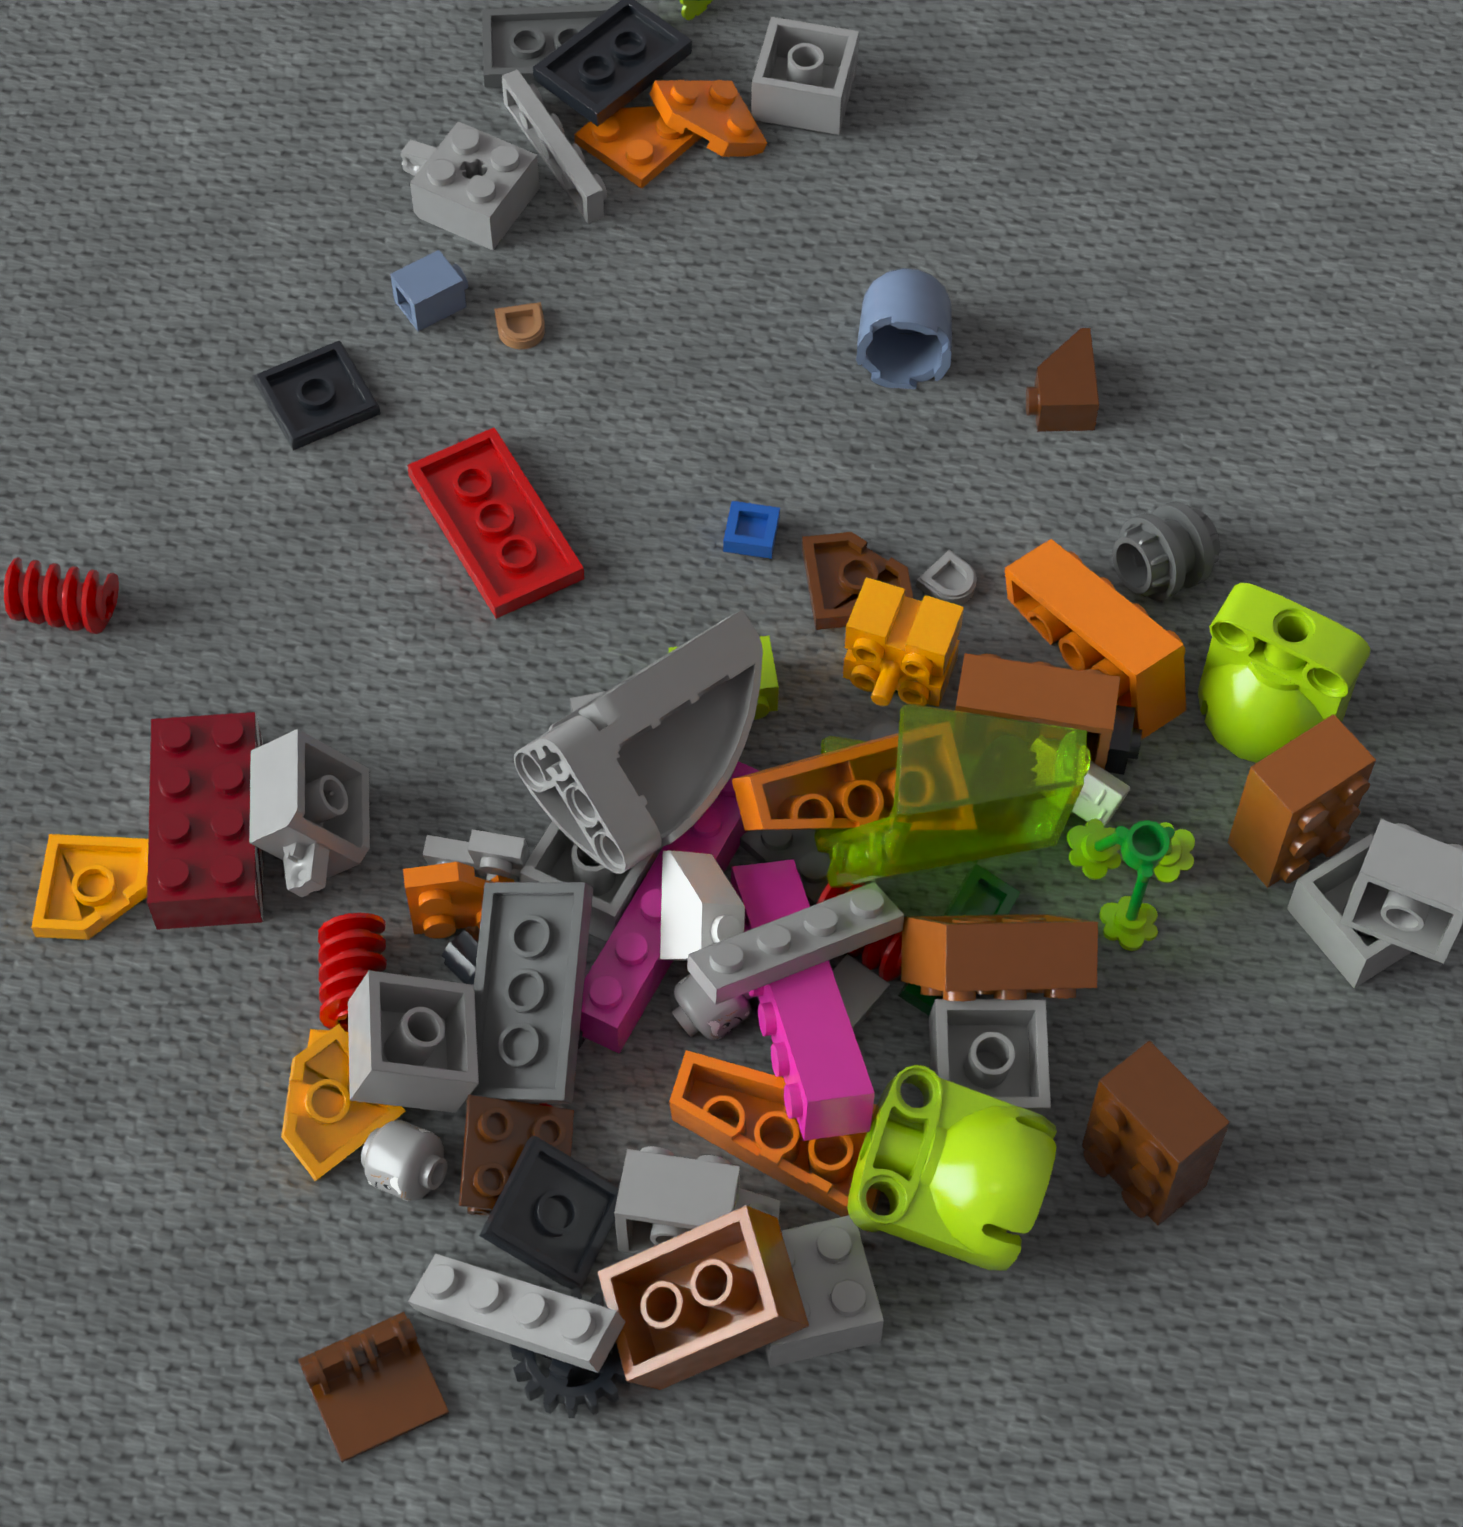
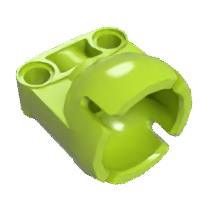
(1274, 671)
(954, 1170)

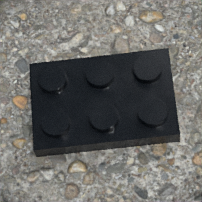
(612, 60)

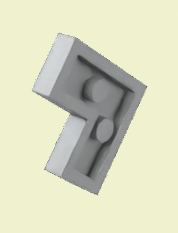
(486, 851)

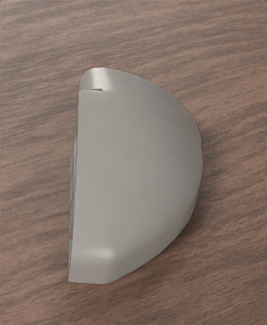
(651, 749)

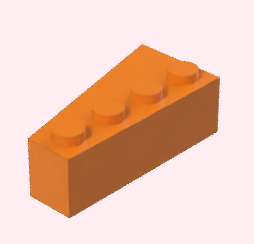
(1101, 631)
(822, 791)
(748, 1118)

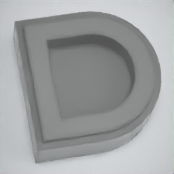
(949, 579)

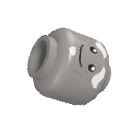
(700, 1013)
(404, 1160)

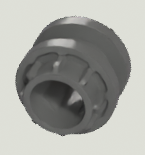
(1166, 550)

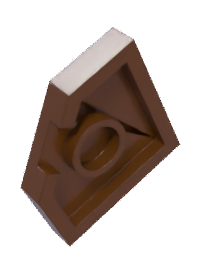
(837, 570)

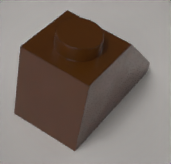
(1066, 387)

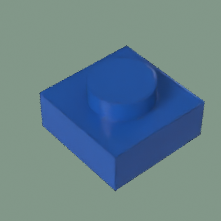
(751, 529)

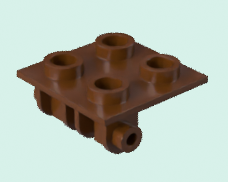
(496, 1137)
(373, 1386)

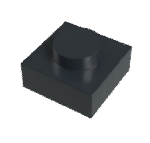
(1124, 741)

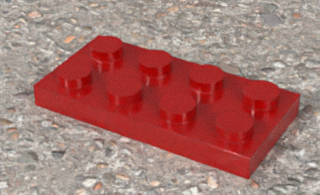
(495, 522)

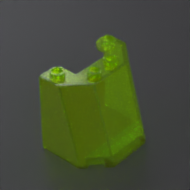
(962, 795)

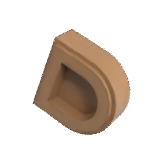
(520, 325)

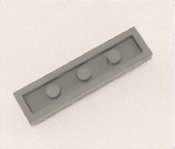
(548, 138)
(794, 942)
(517, 1312)

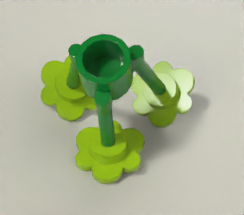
(1145, 849)

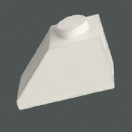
(696, 905)

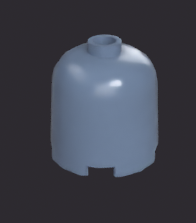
(905, 303)

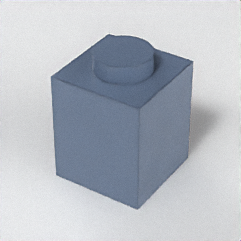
(429, 289)

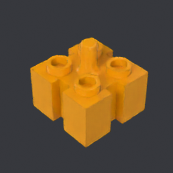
(901, 644)

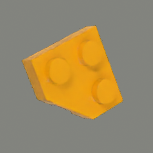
(88, 884)
(319, 1117)

